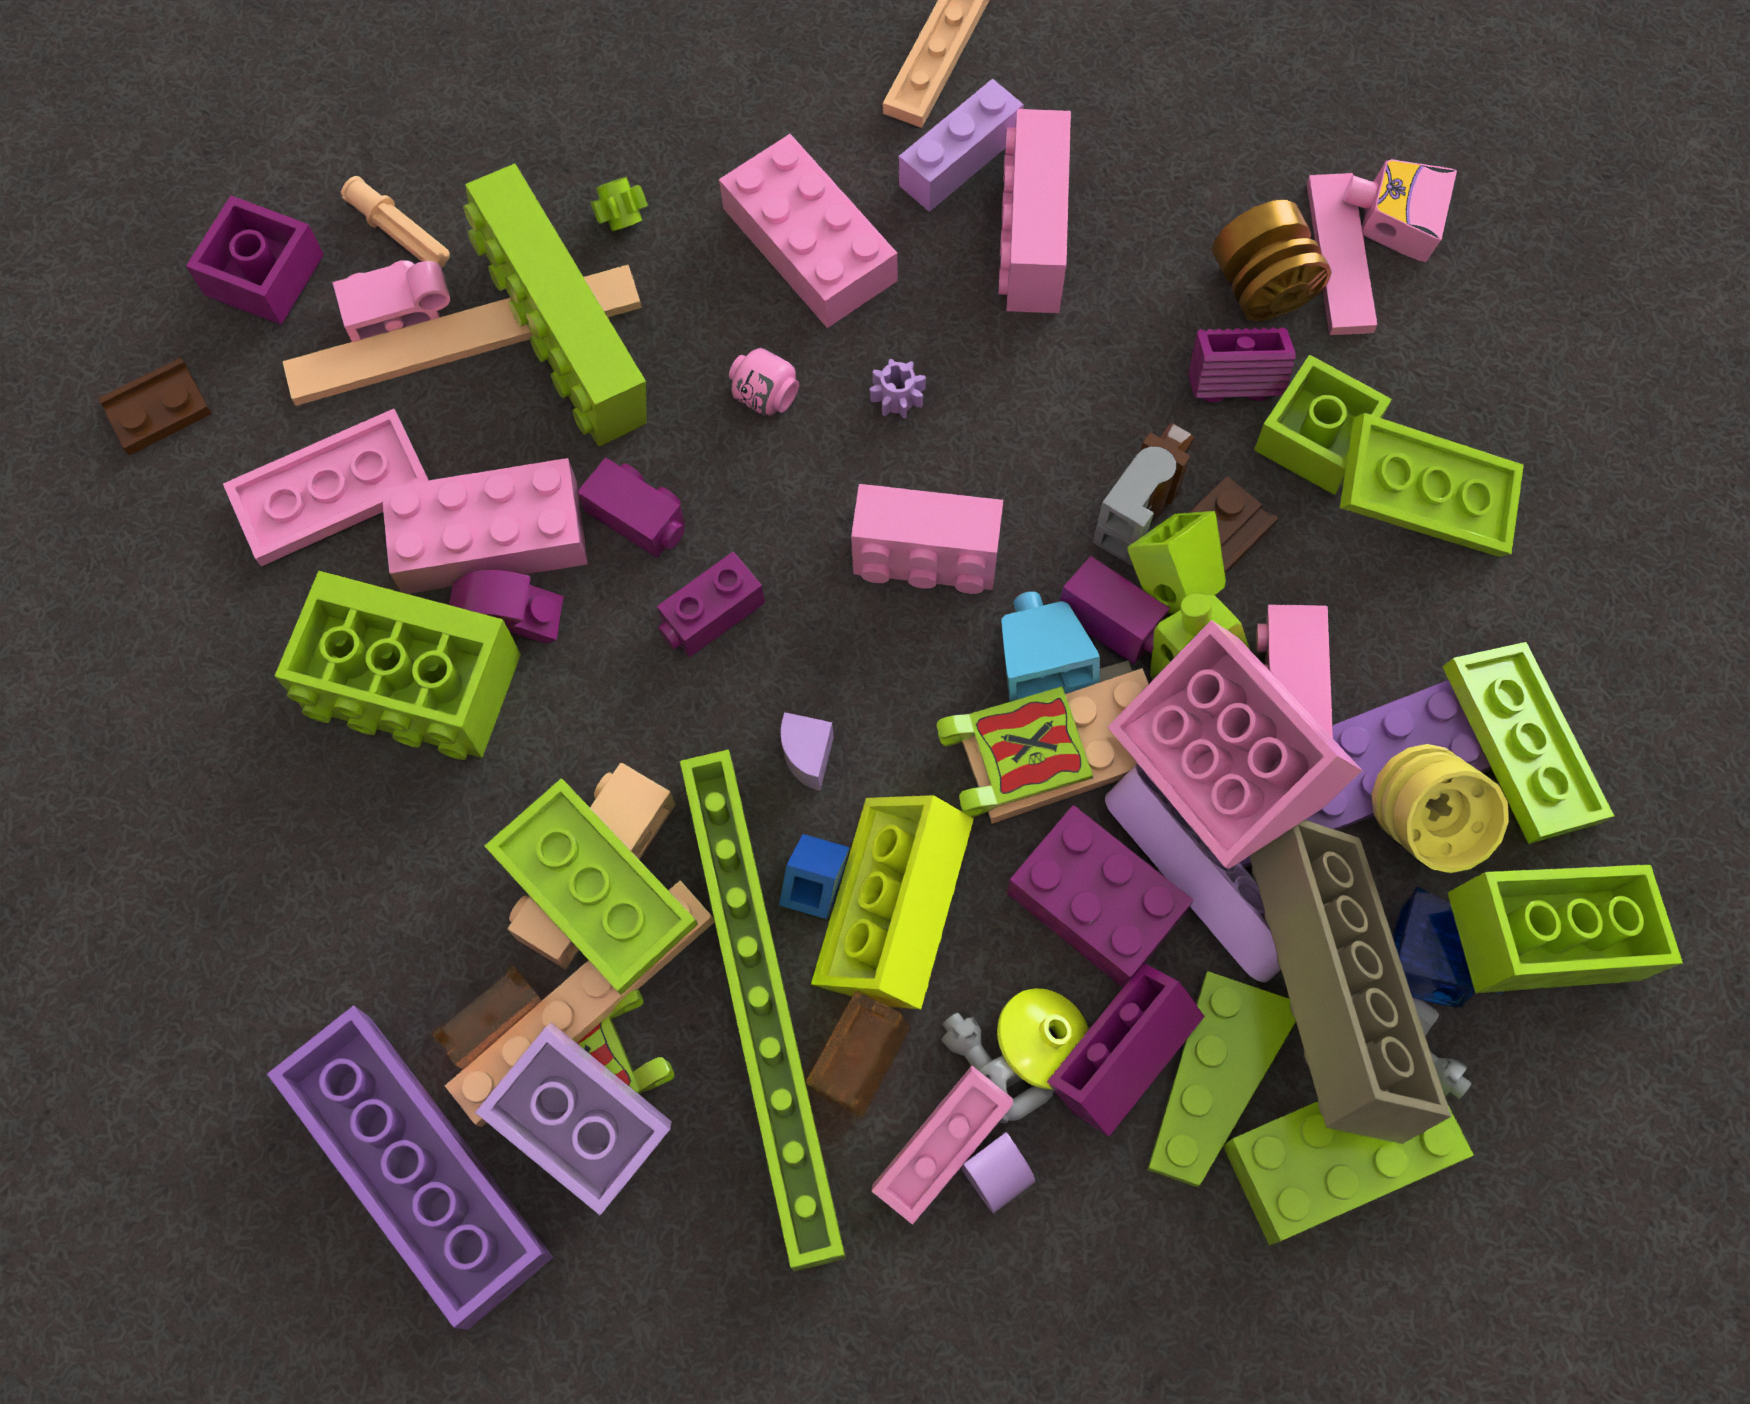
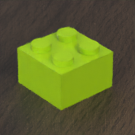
(1314, 423)

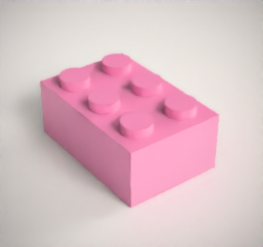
(925, 538)

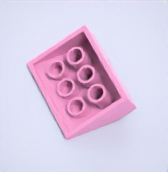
(1231, 746)

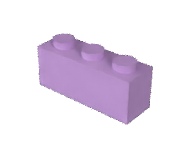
(958, 145)

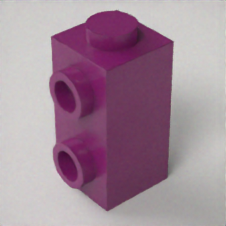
(632, 507)
(709, 605)
(1113, 609)

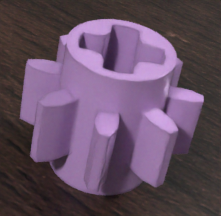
(897, 400)

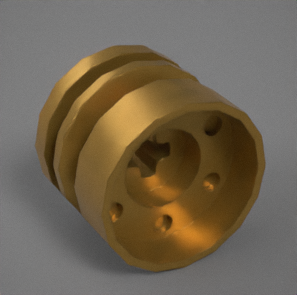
(1271, 260)

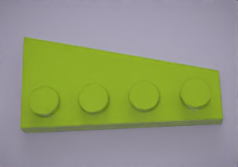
(1218, 1074)

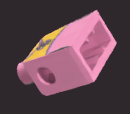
(1404, 206)

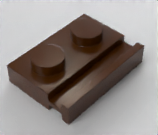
(154, 406)
(1239, 520)

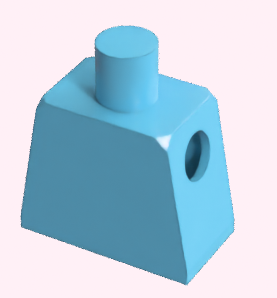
(1046, 648)

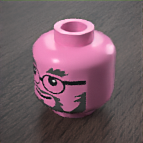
(763, 382)

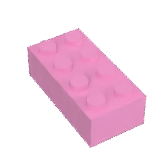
(1035, 211)
(809, 230)
(487, 520)

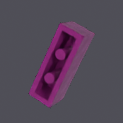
(1126, 1049)

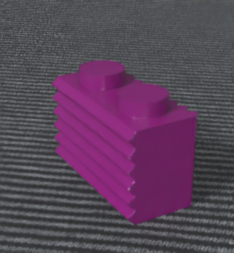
(1241, 363)

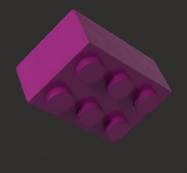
(1098, 896)

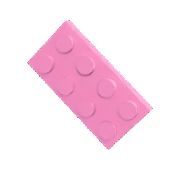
(323, 487)

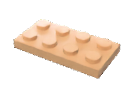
(1093, 712)

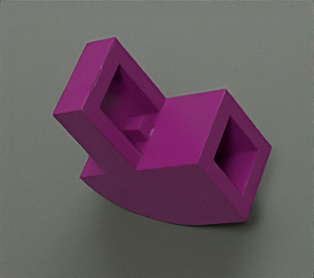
(510, 597)

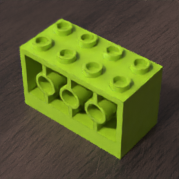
(399, 665)

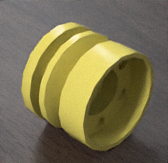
(1440, 808)

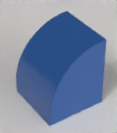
(813, 876)

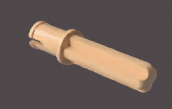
(382, 212)

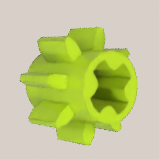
(619, 204)

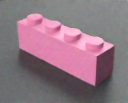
(1298, 656)

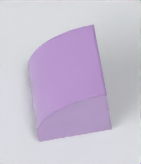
(806, 747)
(999, 1173)

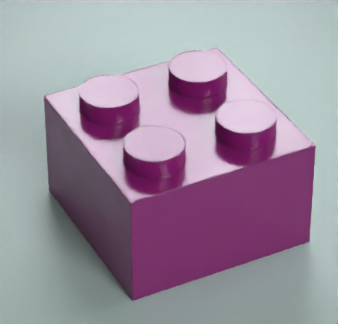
(255, 259)

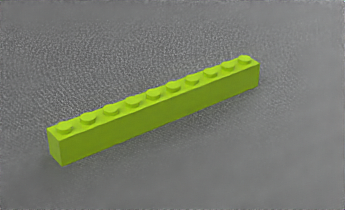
(762, 1014)

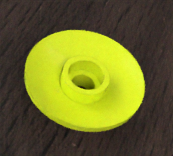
(1026, 1036)

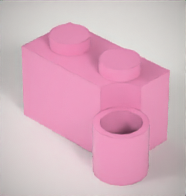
(391, 298)

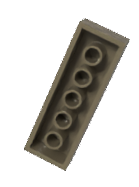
(1347, 986)

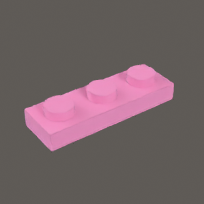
(942, 1144)

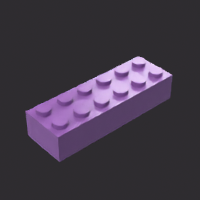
(410, 1168)

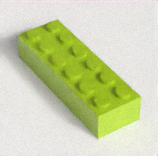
(555, 305)

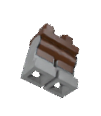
(1143, 491)

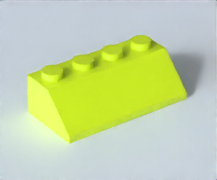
(894, 900)

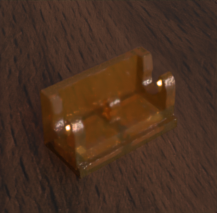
(487, 1018)
(859, 1053)

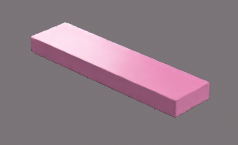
(1341, 241)

